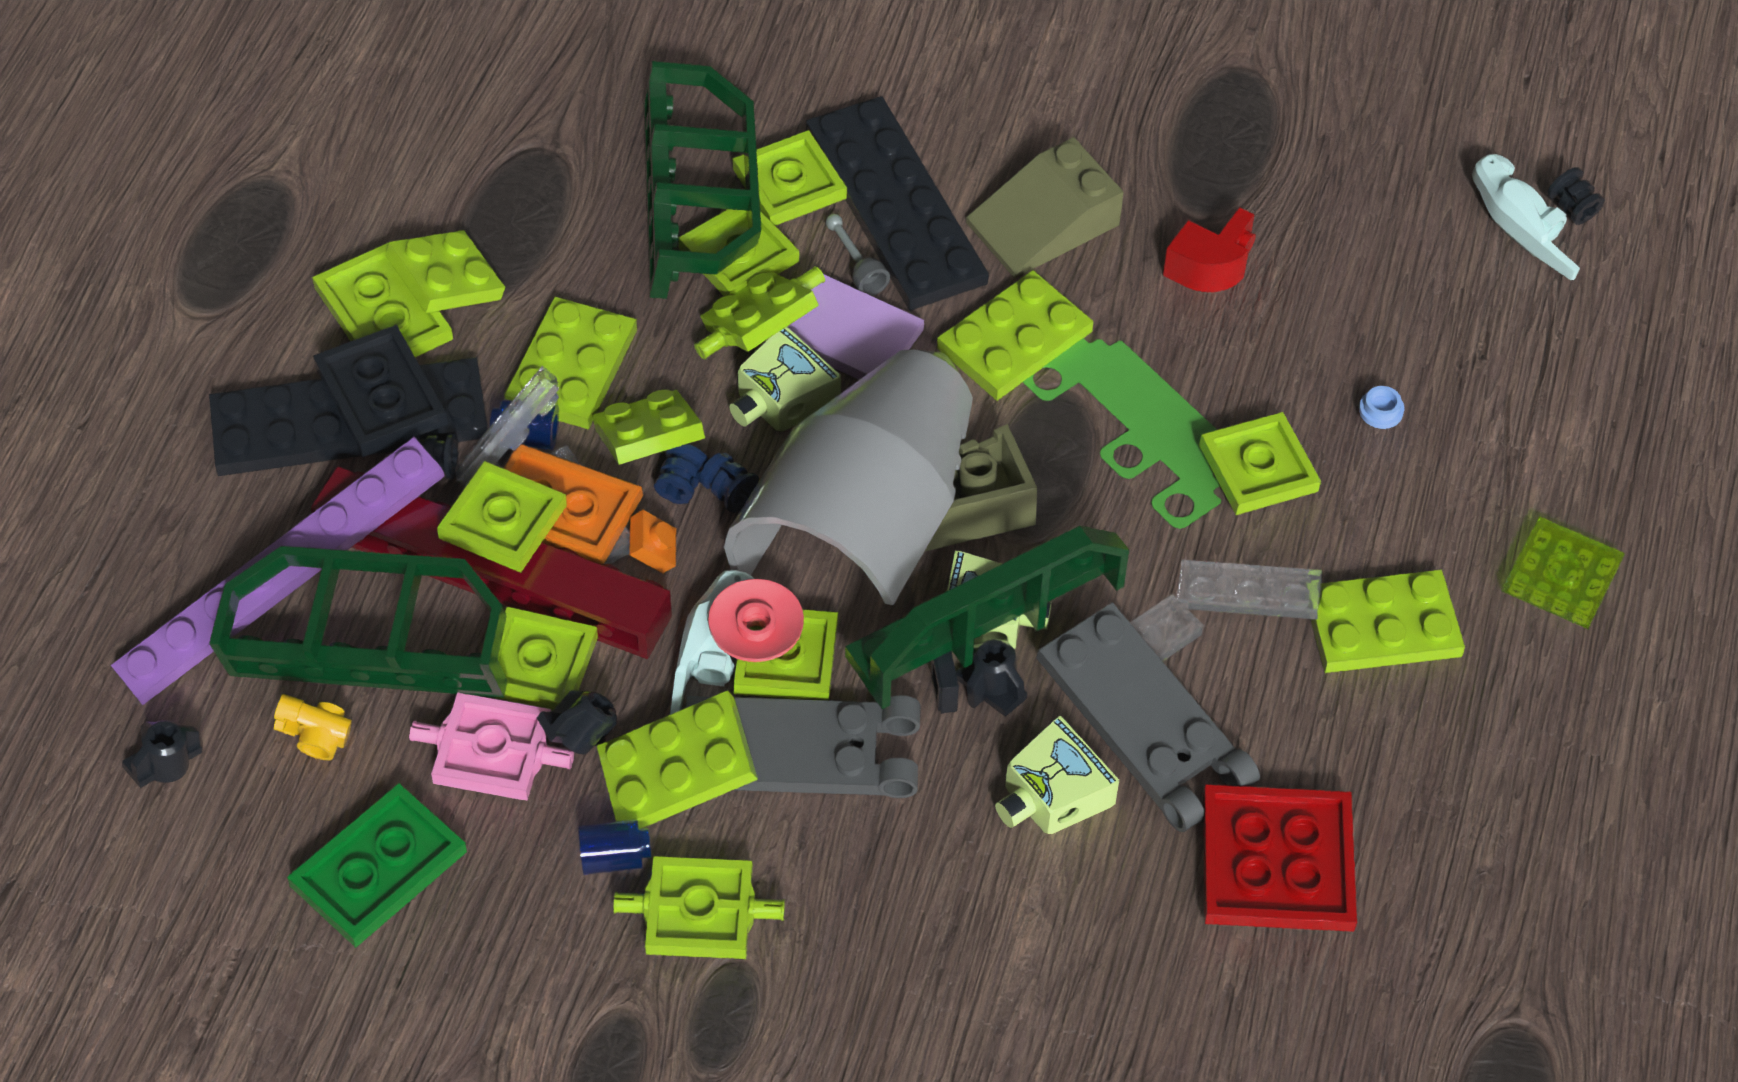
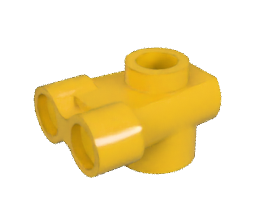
(320, 727)

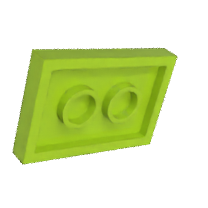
(372, 296)
(1014, 335)
(583, 352)
(1386, 622)
(677, 761)

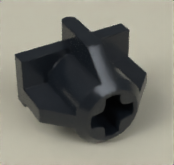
(993, 677)
(579, 721)
(163, 752)

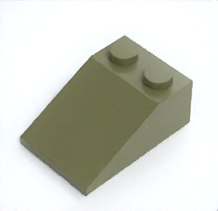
(1048, 208)

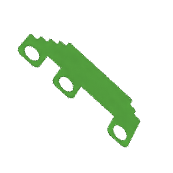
(1154, 413)

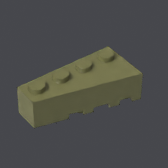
(991, 492)

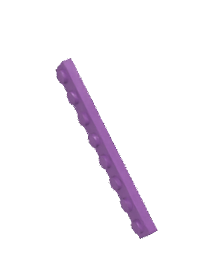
(333, 526)

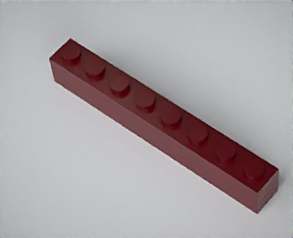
(553, 583)

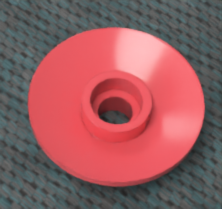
(756, 604)

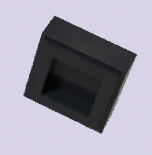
(945, 683)

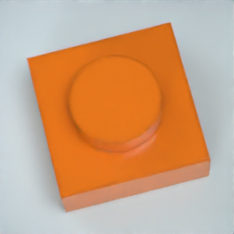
(652, 541)

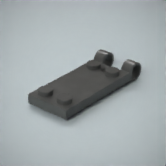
(1143, 713)
(808, 743)

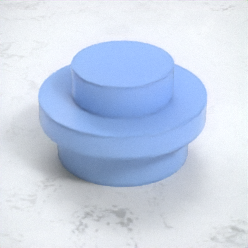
(1381, 407)

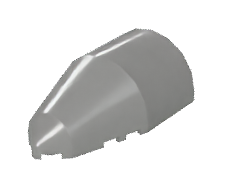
(866, 471)

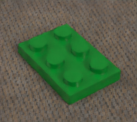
(377, 865)

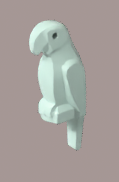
(1522, 212)
(698, 652)

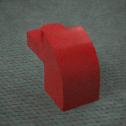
(1210, 260)

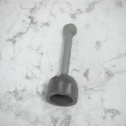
(869, 273)

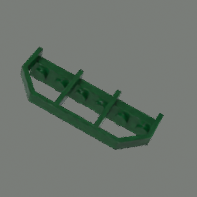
(660, 172)
(985, 603)
(342, 663)

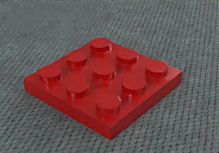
(1279, 858)

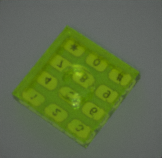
(1563, 572)

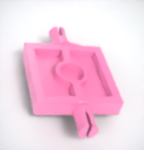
(490, 746)

